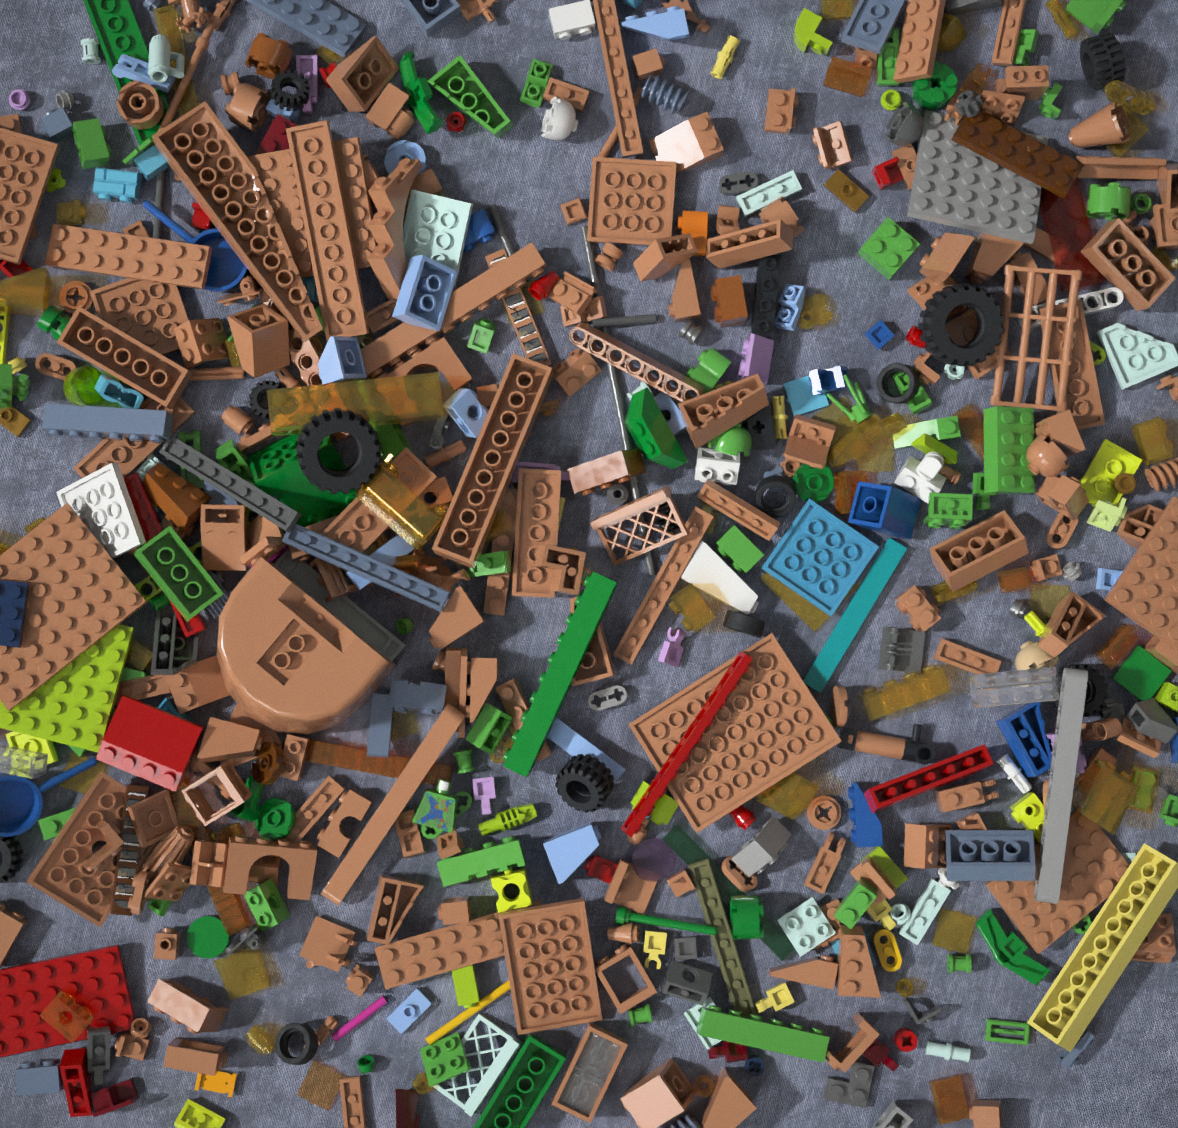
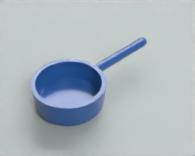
(225, 266)
(22, 799)

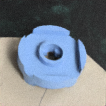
(403, 149)

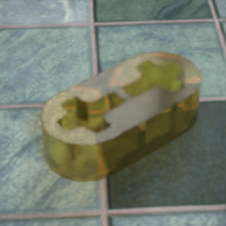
(509, 743)

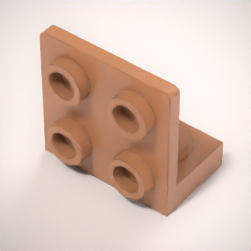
(925, 288)
(629, 889)
(1159, 942)

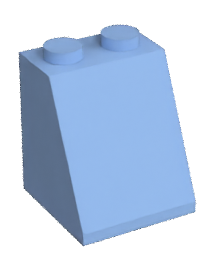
(571, 848)

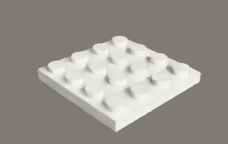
(106, 509)

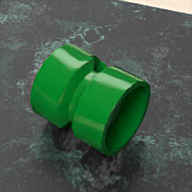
(50, 320)

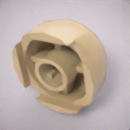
(1033, 657)

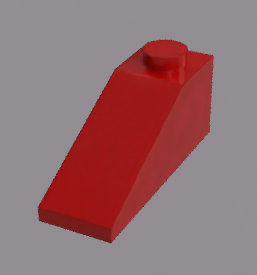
(76, 1082)

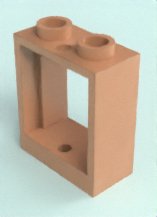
(232, 783)
(634, 998)
(195, 1056)

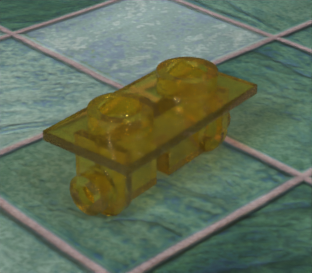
(943, 593)

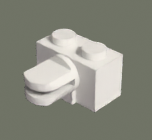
(922, 476)

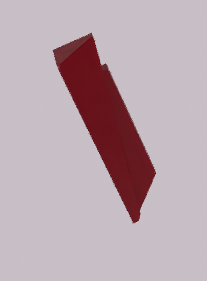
(407, 1108)

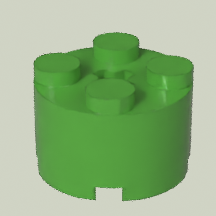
(1109, 201)

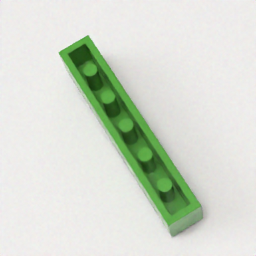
(763, 1034)

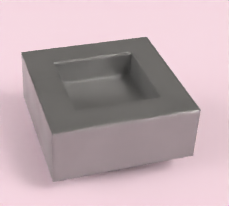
(685, 948)

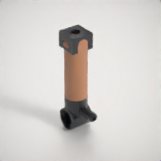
(887, 745)

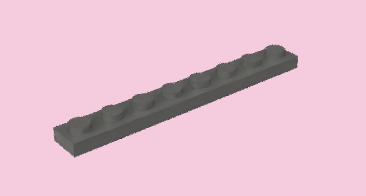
(230, 484)

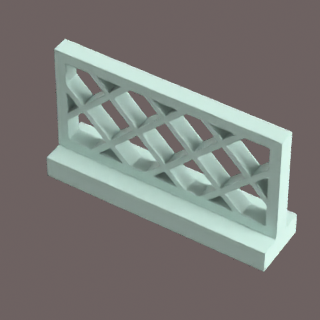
(494, 1072)

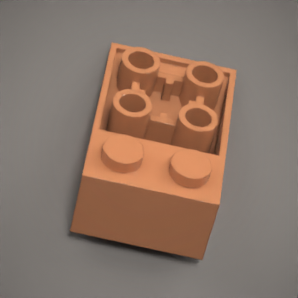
(223, 536)
(483, 679)

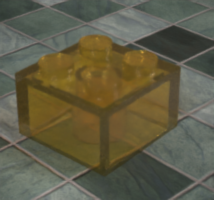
(691, 609)

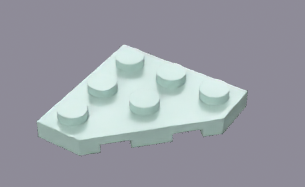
(1136, 354)

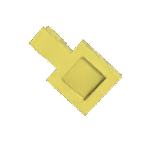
(880, 912)
(778, 997)

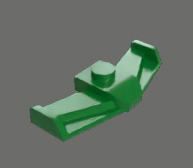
(419, 94)
(1009, 949)

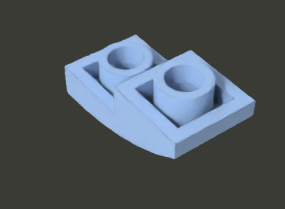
(791, 306)

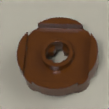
(268, 763)

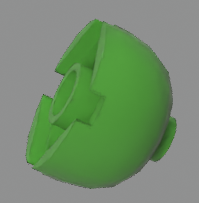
(733, 441)

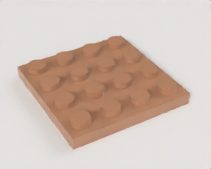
(631, 201)
(143, 311)

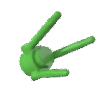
(861, 409)

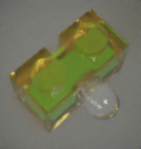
(1147, 789)

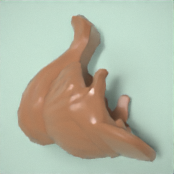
(437, 574)

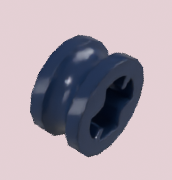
(755, 1059)

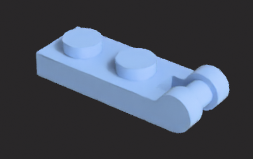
(139, 72)

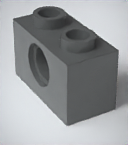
(695, 990)

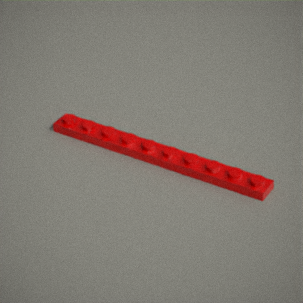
(682, 750)

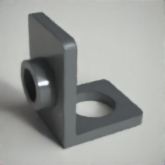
(926, 1016)

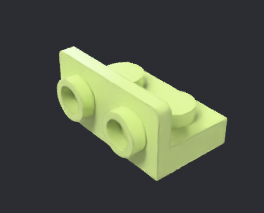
(1107, 515)

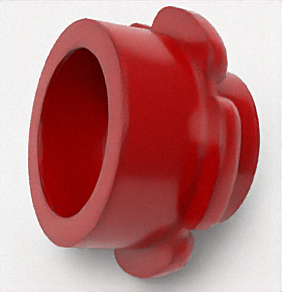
(461, 122)

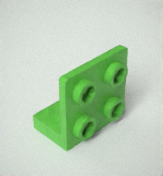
(949, 510)

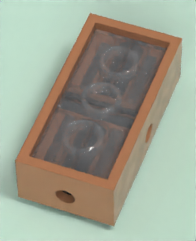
(589, 1072)

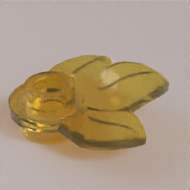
(815, 309)

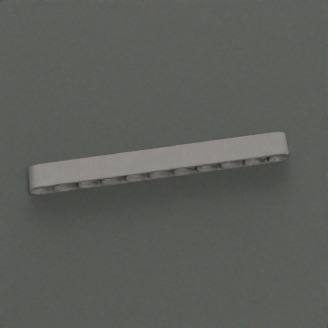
(1061, 785)

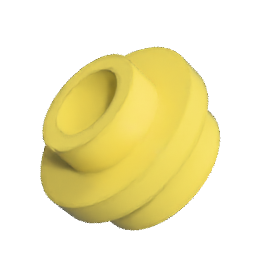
(17, 364)

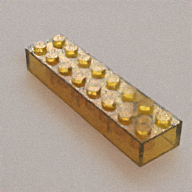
(377, 400)

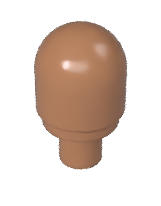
(638, 838)

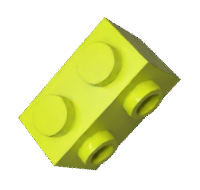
(1030, 813)

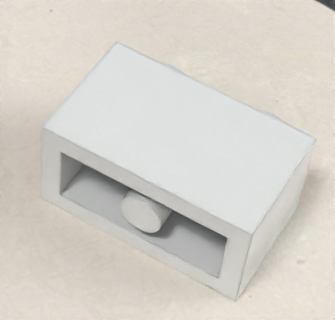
(572, 19)

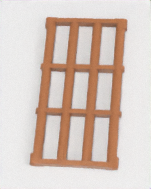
(1009, 270)

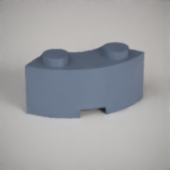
(418, 697)

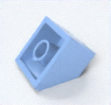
(341, 361)

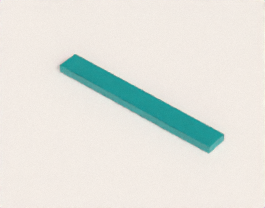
(854, 615)

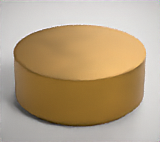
(1124, 483)

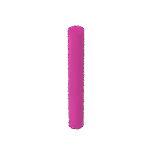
(359, 1018)

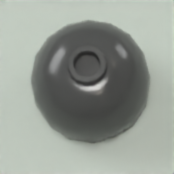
(904, 125)

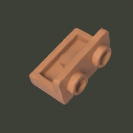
(832, 145)
(575, 371)

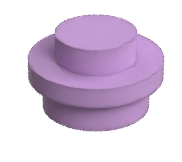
(19, 99)

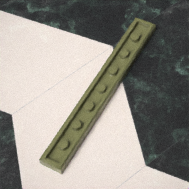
(723, 944)

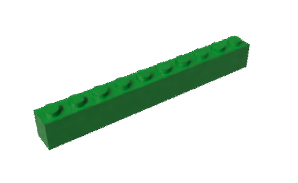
(560, 674)

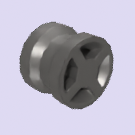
(690, 331)

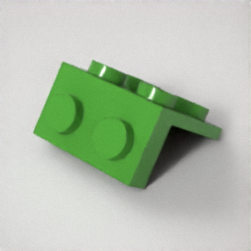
(1095, 13)

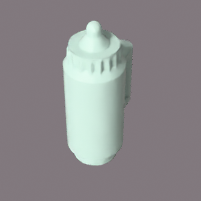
(159, 60)

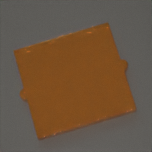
(320, 1085)

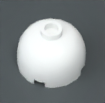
(559, 120)

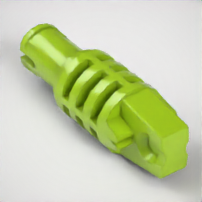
(509, 819)

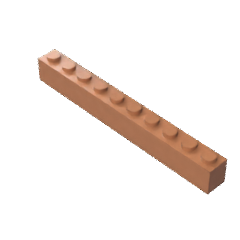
(462, 304)

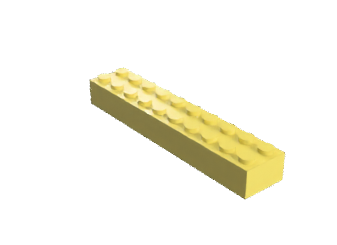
(1106, 948)

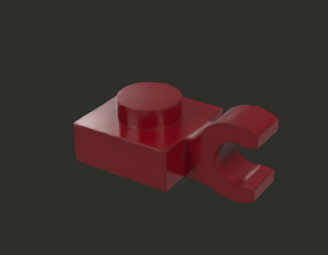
(731, 1051)
(877, 1053)

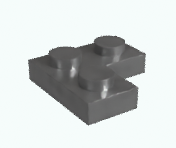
(855, 1090)

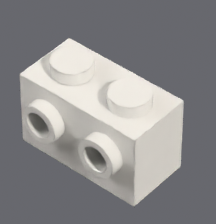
(717, 466)

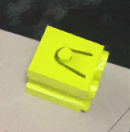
(517, 877)

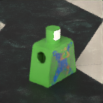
(438, 808)

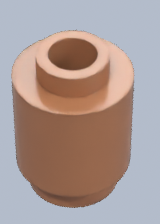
(401, 124)
(237, 420)

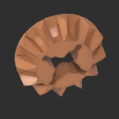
(69, 290)
(821, 822)

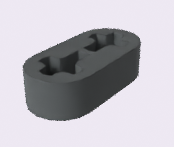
(737, 178)

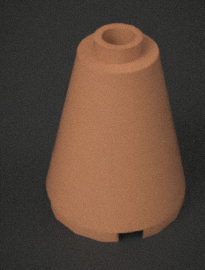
(1101, 128)

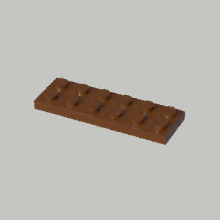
(1018, 153)

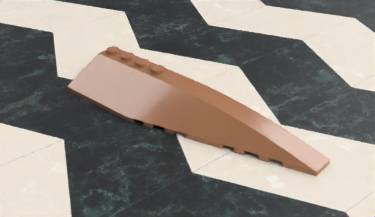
(237, 205)

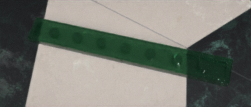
(690, 852)

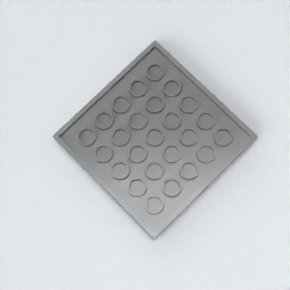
(968, 189)

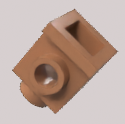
(359, 980)

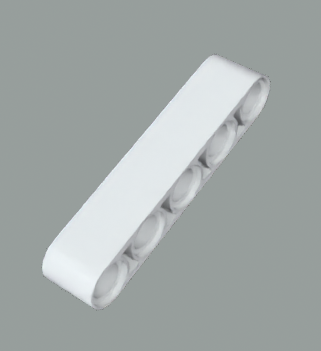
(1099, 297)

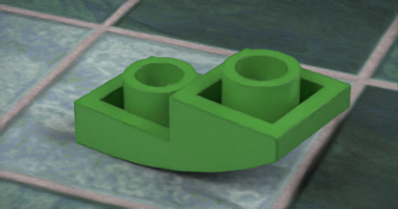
(536, 83)

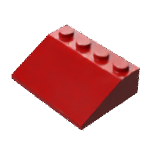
(149, 743)

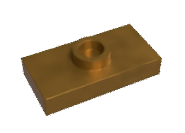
(846, 190)
(14, 420)

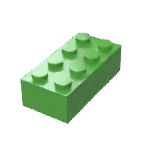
(1006, 441)
(178, 573)

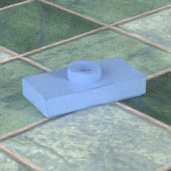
(409, 1010)

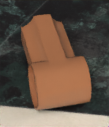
(1101, 729)

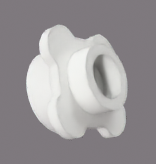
(943, 879)

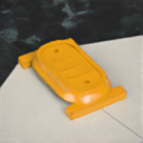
(217, 1083)

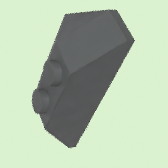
(171, 648)

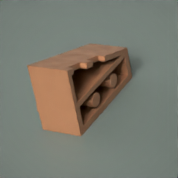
(1068, 623)
(390, 906)
(855, 968)

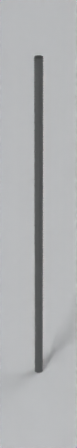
(617, 398)

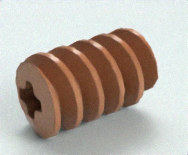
(1162, 475)

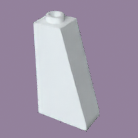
(718, 580)

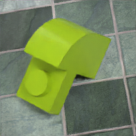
(806, 35)

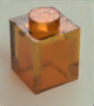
(1014, 579)

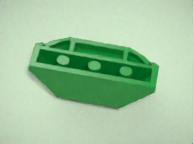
(652, 431)

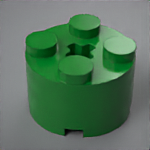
(937, 97)
(746, 917)

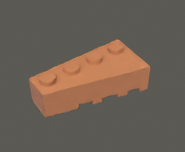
(722, 408)

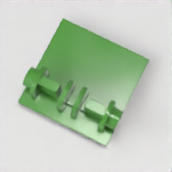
(444, 1059)

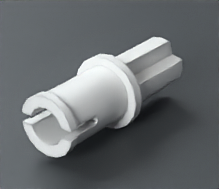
(1014, 773)

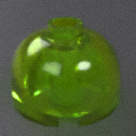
(80, 385)

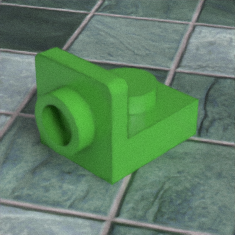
(482, 335)

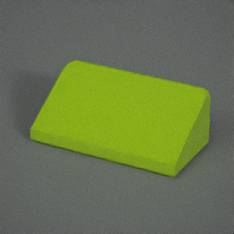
(927, 444)

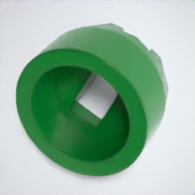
(366, 1059)

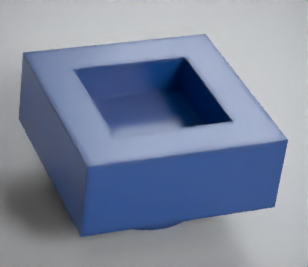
(879, 335)

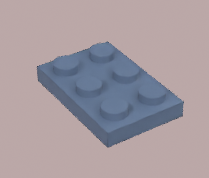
(872, 24)

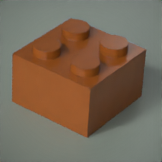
(729, 300)

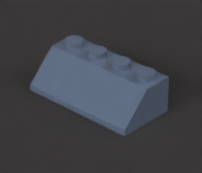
(990, 855)

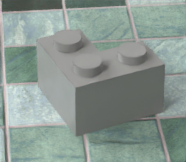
(762, 847)

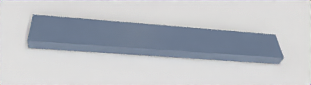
(366, 567)

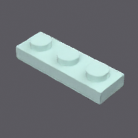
(768, 192)
(924, 911)

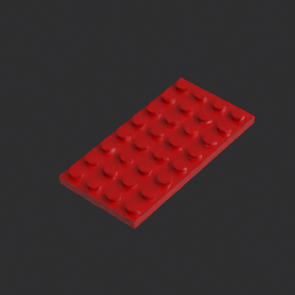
(91, 977)

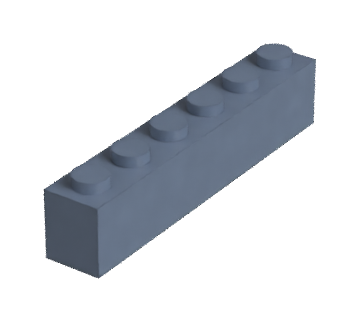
(107, 422)

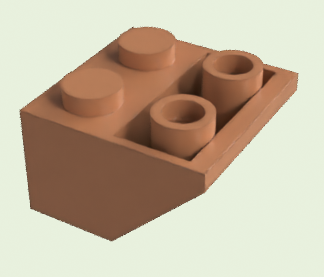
(925, 845)

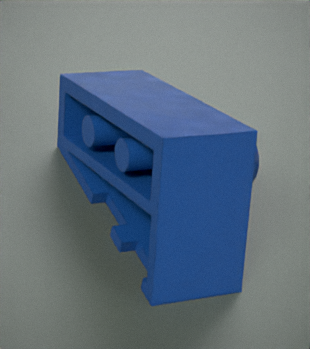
(1027, 738)

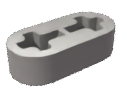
(609, 702)

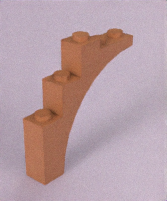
(387, 225)

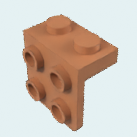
(201, 341)
(809, 441)
(264, 540)
(111, 832)

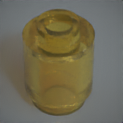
(260, 1040)

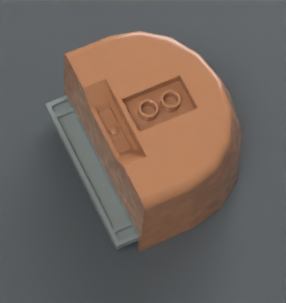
(294, 655)

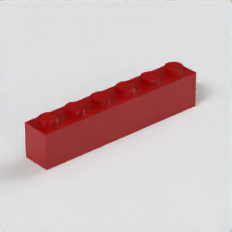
(928, 778)

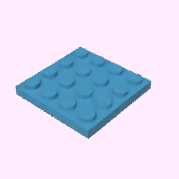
(819, 557)

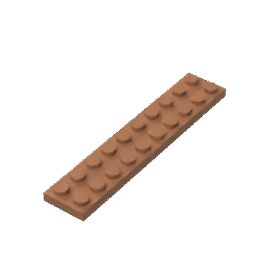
(327, 229)

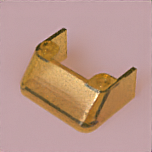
(400, 506)

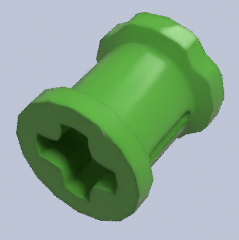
(464, 761)
(959, 963)
(640, 1015)

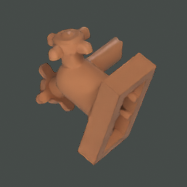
(191, 13)

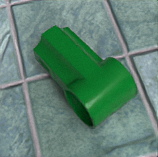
(249, 809)

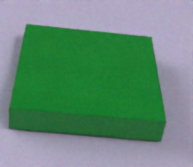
(1141, 674)

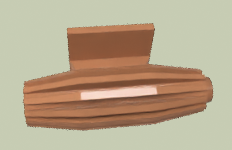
(167, 874)

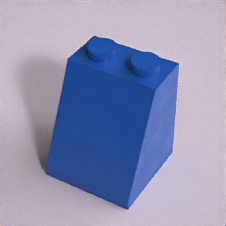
(884, 510)

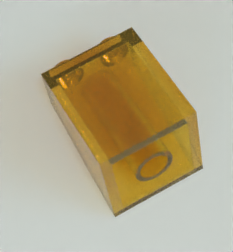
(26, 293)
(1104, 794)

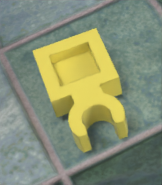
(654, 944)

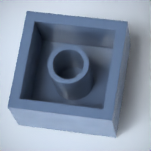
(432, 14)

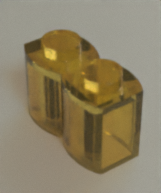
(1152, 441)

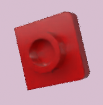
(600, 868)

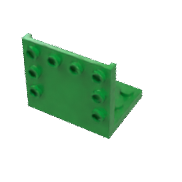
(280, 476)

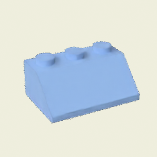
(425, 293)

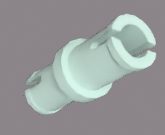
(947, 1051)

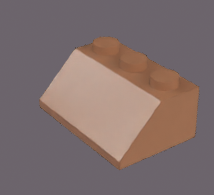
(1062, 431)

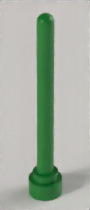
(624, 915)

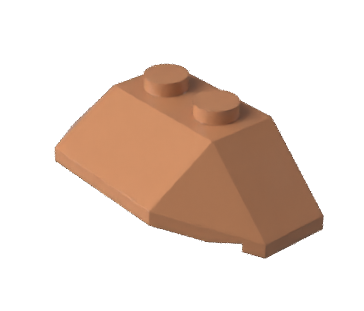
(1137, 524)

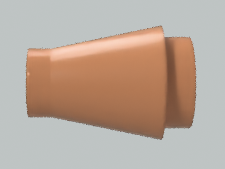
(624, 933)

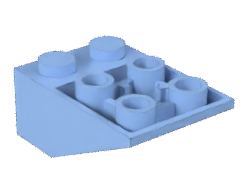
(666, 26)

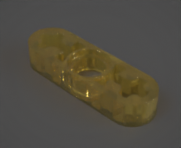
(1134, 104)

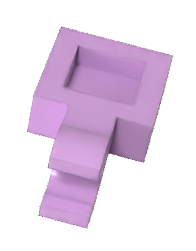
(671, 650)
(484, 790)

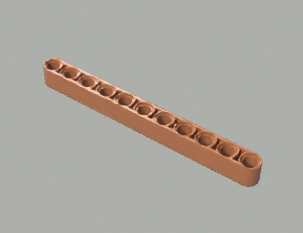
(393, 804)

